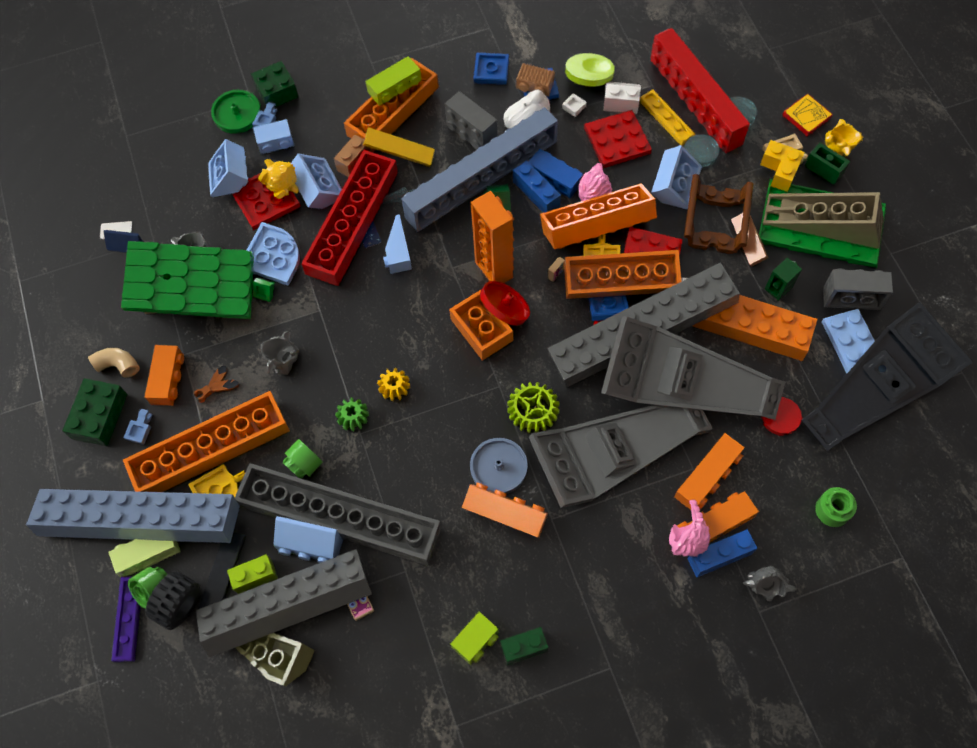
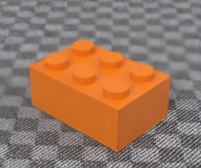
(480, 327)

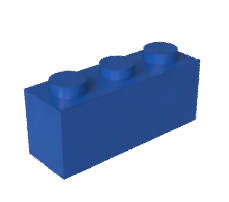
(557, 172)
(536, 187)
(723, 553)

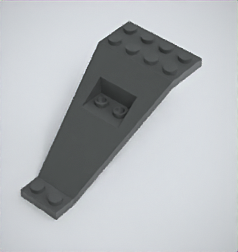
(672, 371)
(604, 452)

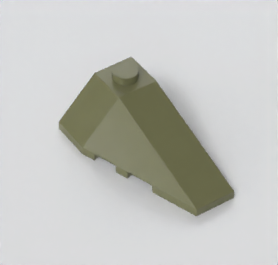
(277, 657)

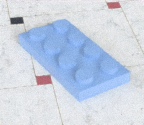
(849, 337)

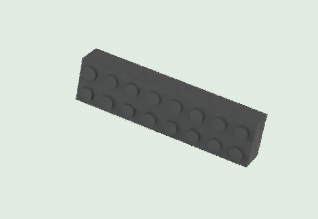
(282, 603)

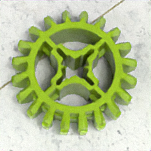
(521, 398)

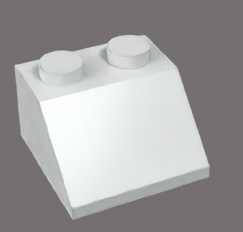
(622, 97)

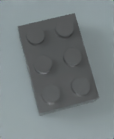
(470, 120)
(857, 289)

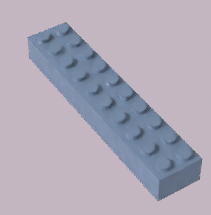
(479, 169)
(134, 515)

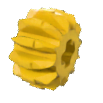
(393, 391)

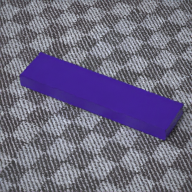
(126, 625)

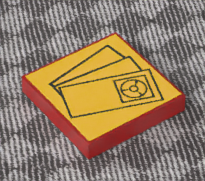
(807, 114)

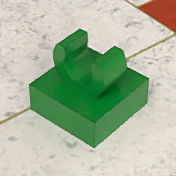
(263, 289)

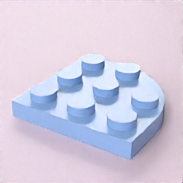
(274, 254)

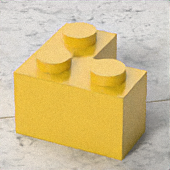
(784, 161)

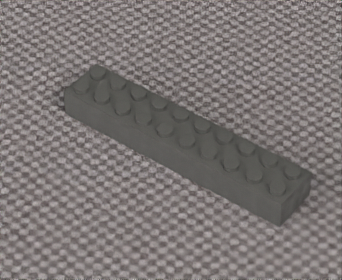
(670, 310)
(353, 516)

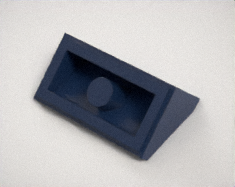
(119, 240)

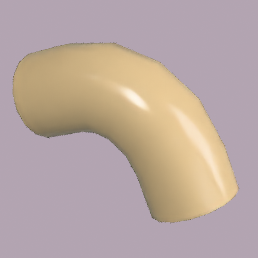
(115, 357)

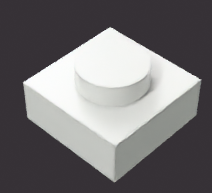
(574, 105)

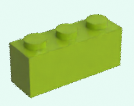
(393, 80)

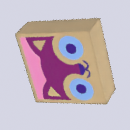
(555, 269)
(360, 608)

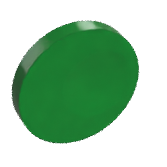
(235, 111)

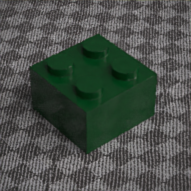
(275, 84)

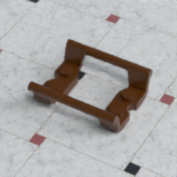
(725, 198)

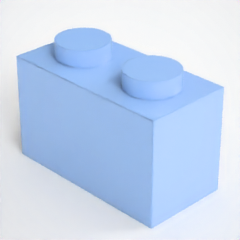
(273, 136)

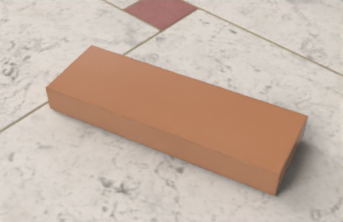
(754, 250)

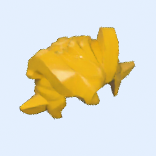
(843, 138)
(279, 178)

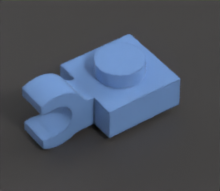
(266, 116)
(139, 430)

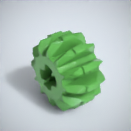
(352, 421)

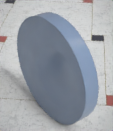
(499, 465)

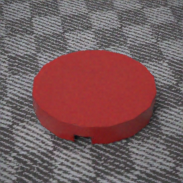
(787, 418)

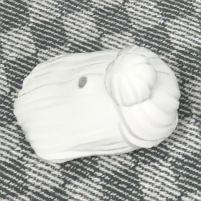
(525, 108)

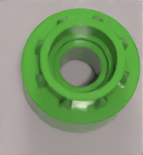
(301, 459)
(829, 514)
(144, 583)

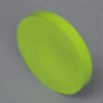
(589, 69)

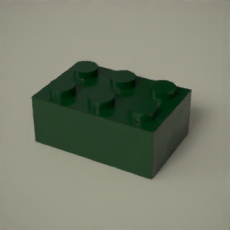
(95, 412)

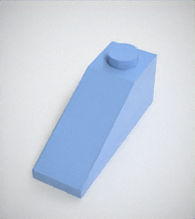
(396, 249)

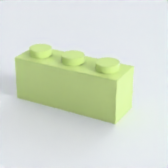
(140, 554)

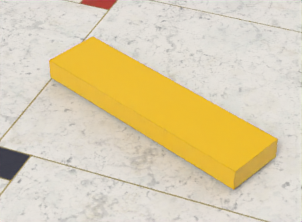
(666, 117)
(398, 147)

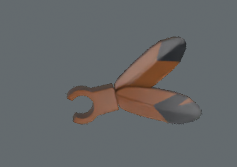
(216, 384)

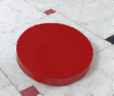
(504, 303)

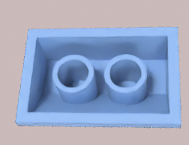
(227, 169)
(675, 177)
(315, 181)
(306, 540)

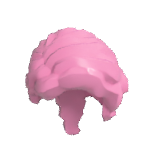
(594, 183)
(692, 538)

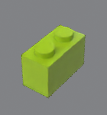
(252, 574)
(475, 638)

